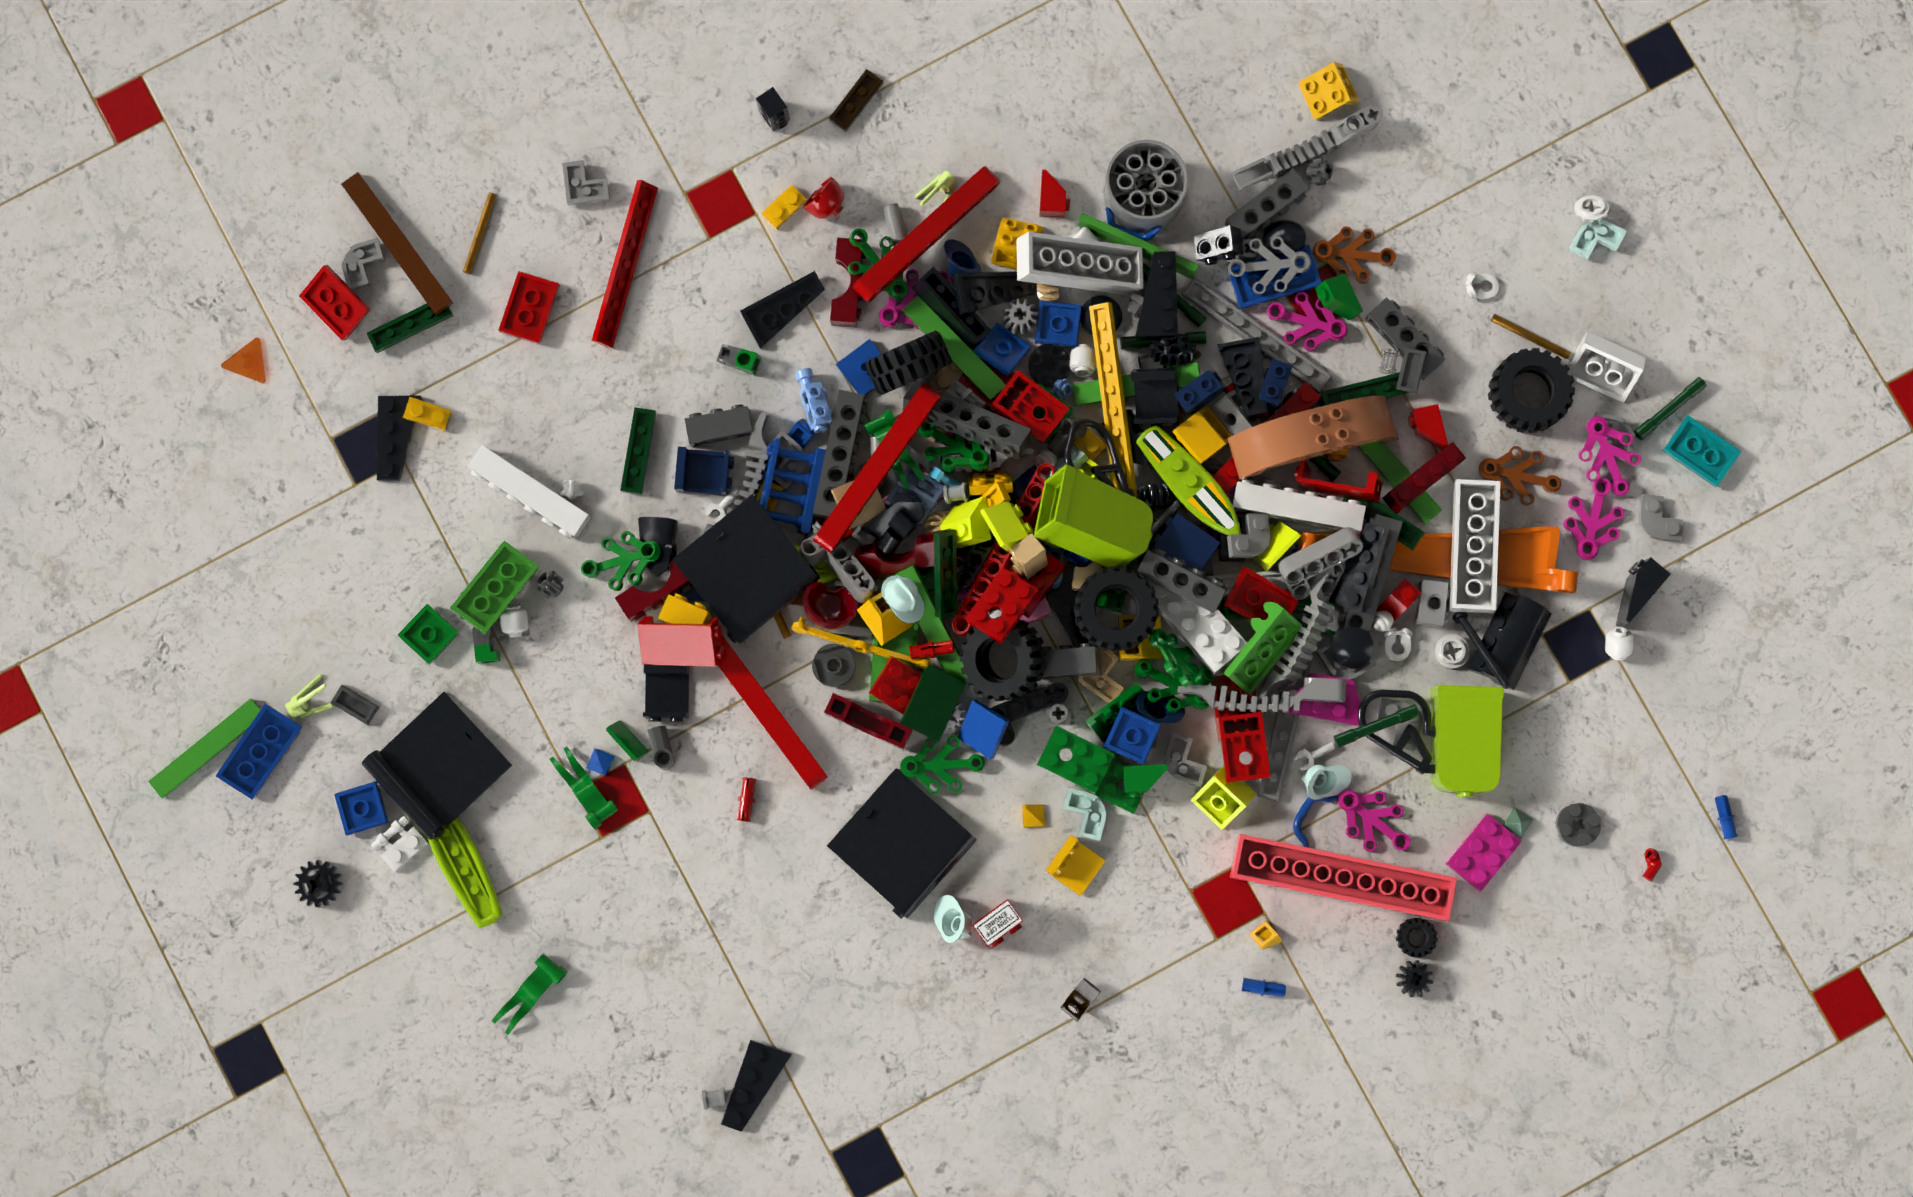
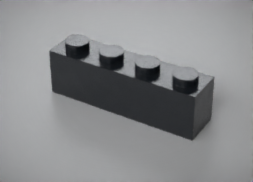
(943, 301)

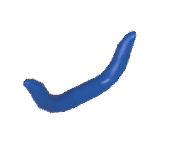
(1146, 236)
(1302, 814)

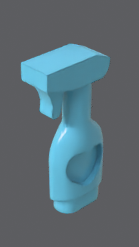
(939, 475)

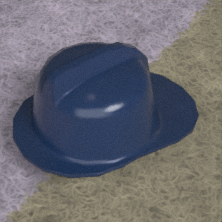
(960, 258)
(1157, 711)

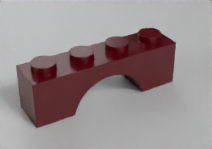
(845, 308)
(1424, 478)
(879, 563)
(637, 603)
(868, 721)

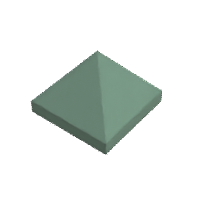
(1517, 822)

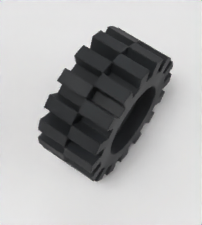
(1403, 937)

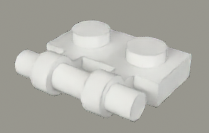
(403, 849)

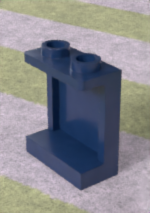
(1274, 384)
(1201, 391)
(703, 472)
(1186, 542)

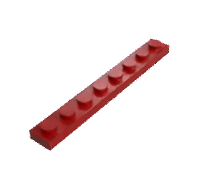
(624, 264)
(1300, 401)

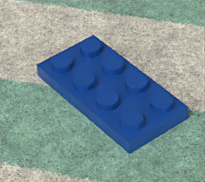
(1300, 282)
(258, 751)

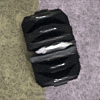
(1156, 495)
(1421, 982)

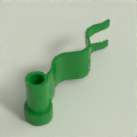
(880, 427)
(586, 792)
(532, 989)

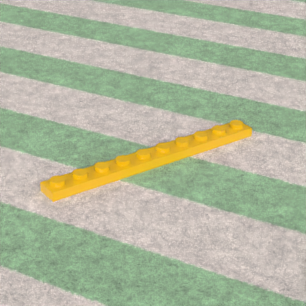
(1112, 388)

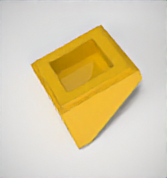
(1033, 815)
(1265, 936)

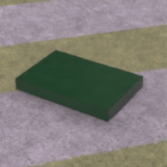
(932, 702)

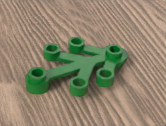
(873, 258)
(977, 458)
(624, 560)
(1180, 656)
(1172, 684)
(938, 765)

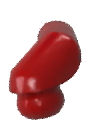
(1653, 862)

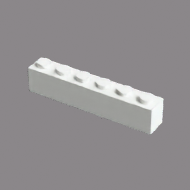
(529, 492)
(1298, 507)

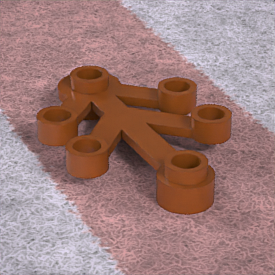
(1350, 253)
(1516, 475)

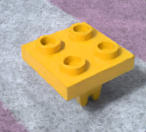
(980, 483)

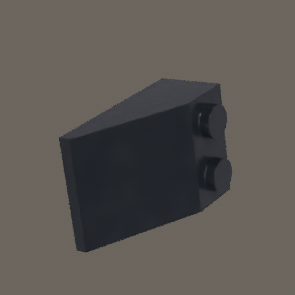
(1639, 587)

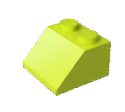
(968, 523)
(1006, 524)
(1281, 540)
(1223, 800)

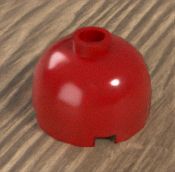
(826, 200)

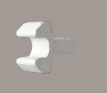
(723, 505)
(1312, 756)

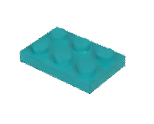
(1701, 451)

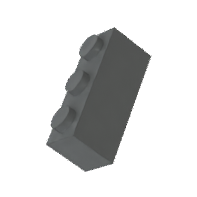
(719, 425)
(1072, 661)

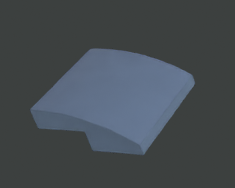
(923, 491)

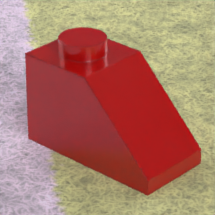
(1052, 197)
(1428, 425)
(1399, 599)

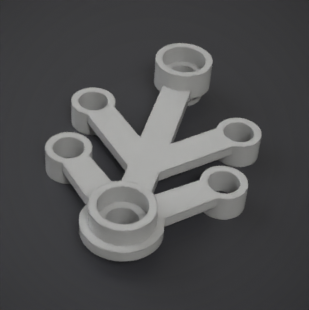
(1272, 264)

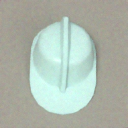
(903, 598)
(1326, 781)
(951, 919)

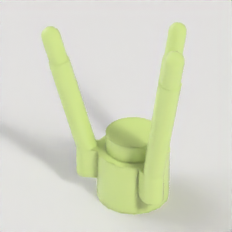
(943, 183)
(298, 704)

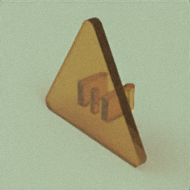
(247, 362)

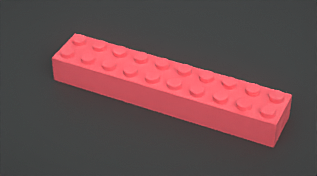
(1343, 877)

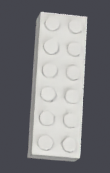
(1079, 263)
(1474, 546)
(1204, 632)

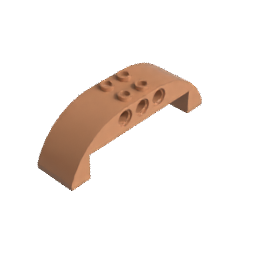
(1312, 434)

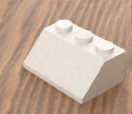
(1606, 366)

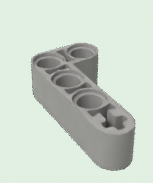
(1318, 558)
(859, 585)

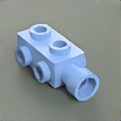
(817, 396)

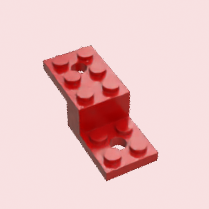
(1019, 401)
(1013, 597)
(1240, 734)

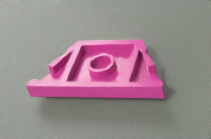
(1332, 711)

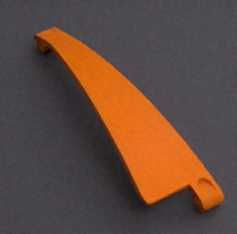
(1524, 558)

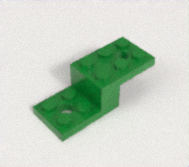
(1089, 768)

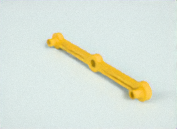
(860, 646)

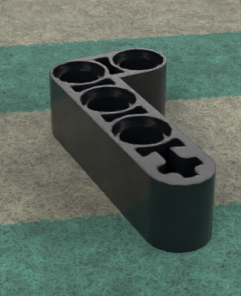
(1029, 708)

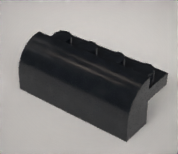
(1512, 637)

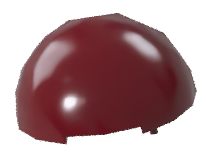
(829, 608)

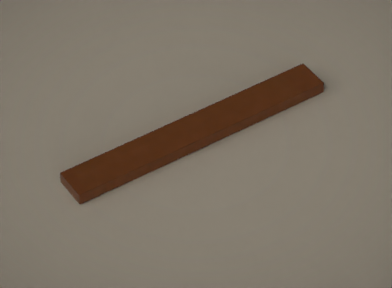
(397, 243)

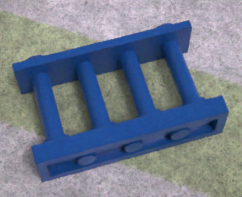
(810, 480)

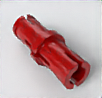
(931, 649)
(746, 799)

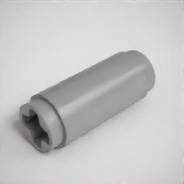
(895, 223)

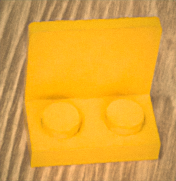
(1328, 90)
(1006, 241)
(1075, 865)

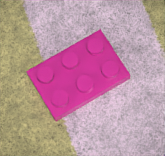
(1483, 852)

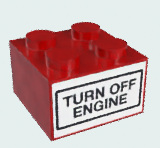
(998, 923)

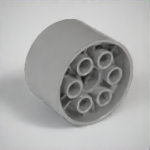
(1132, 215)

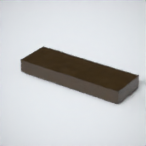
(856, 100)

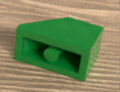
(1339, 297)
(1141, 778)

